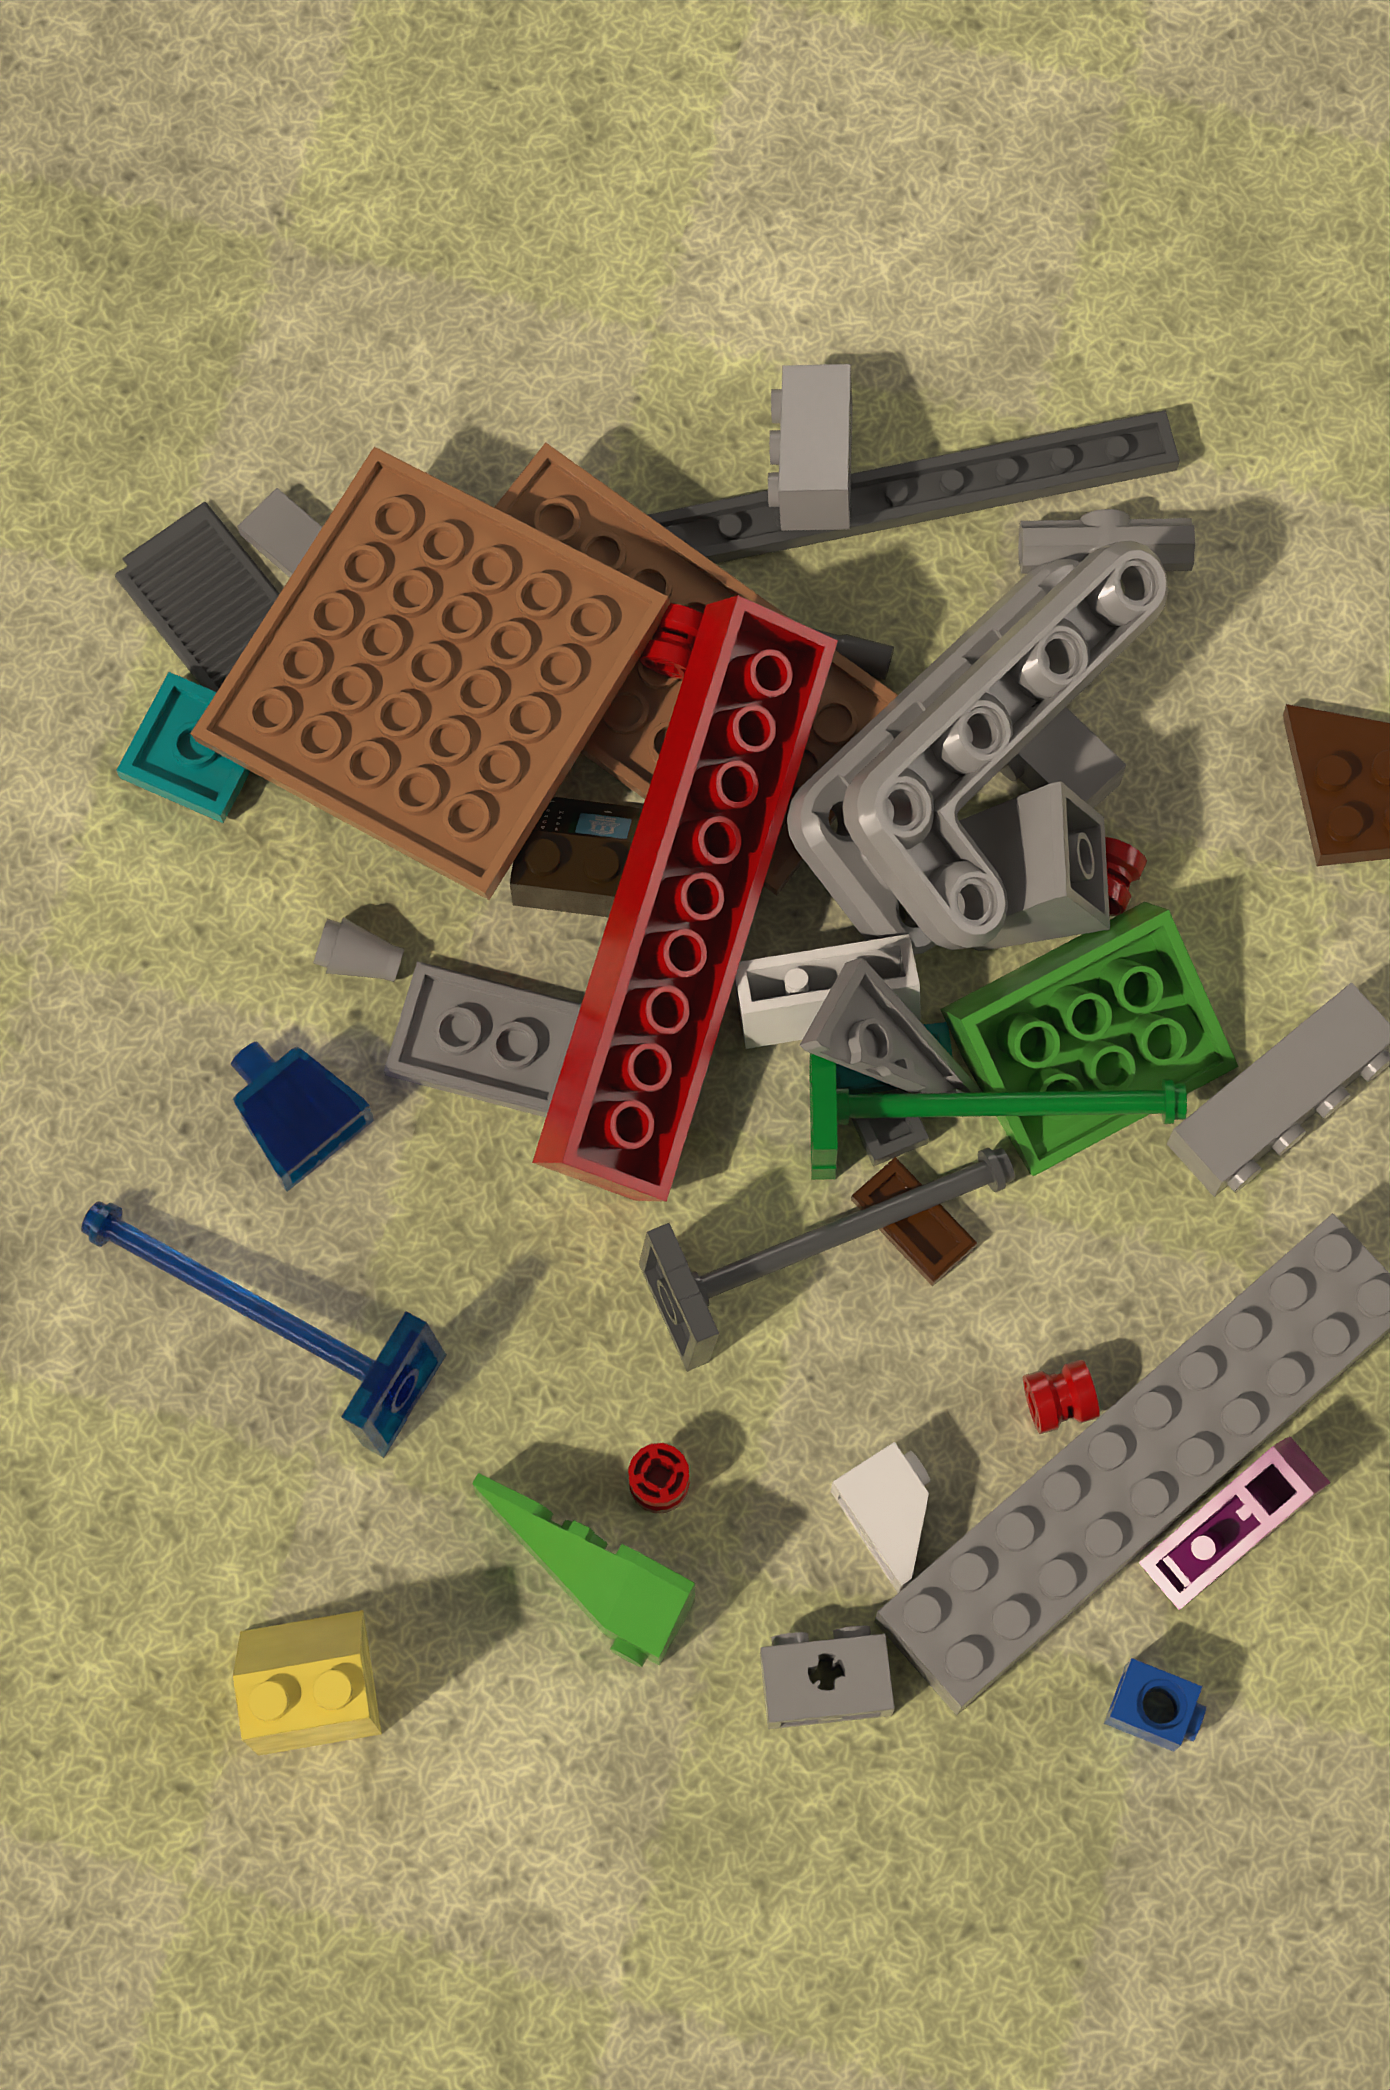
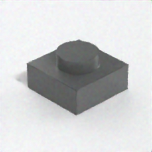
(890, 1136)

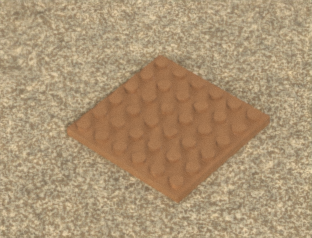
(431, 671)

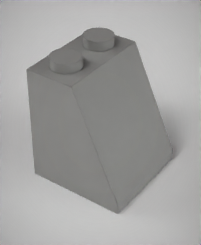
(1050, 862)

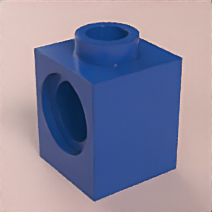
(1127, 1710)

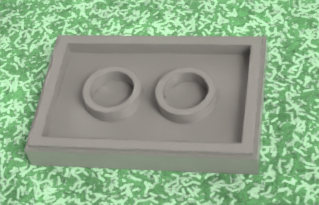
(481, 1039)

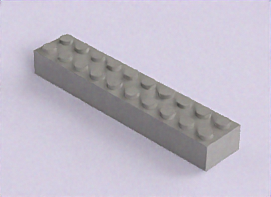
(1141, 1465)

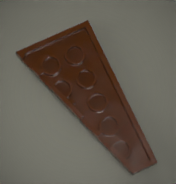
(1342, 783)

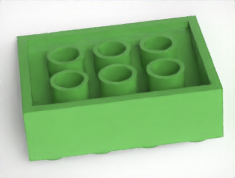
(1091, 1017)

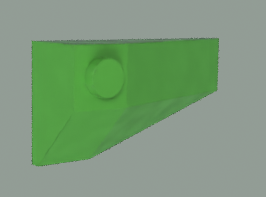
(622, 1594)

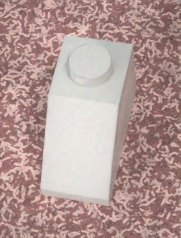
(887, 1508)

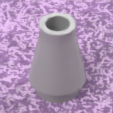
(356, 952)

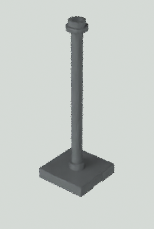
(685, 1295)

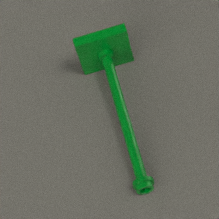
(835, 1106)

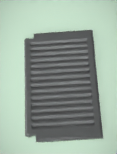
(199, 592)

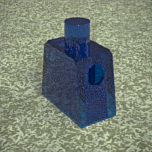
(296, 1110)

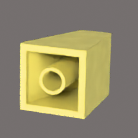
(305, 1684)

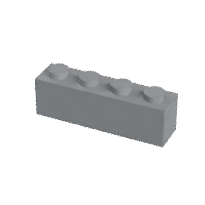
(1282, 1091)

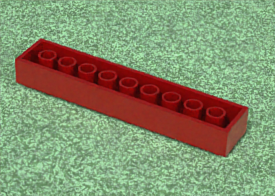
(685, 901)

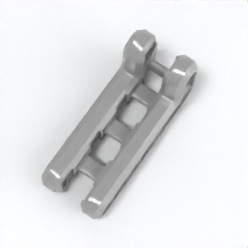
(950, 735)

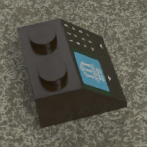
(574, 857)

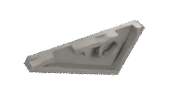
(877, 1035)

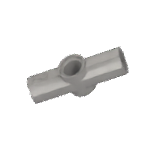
(1075, 539)

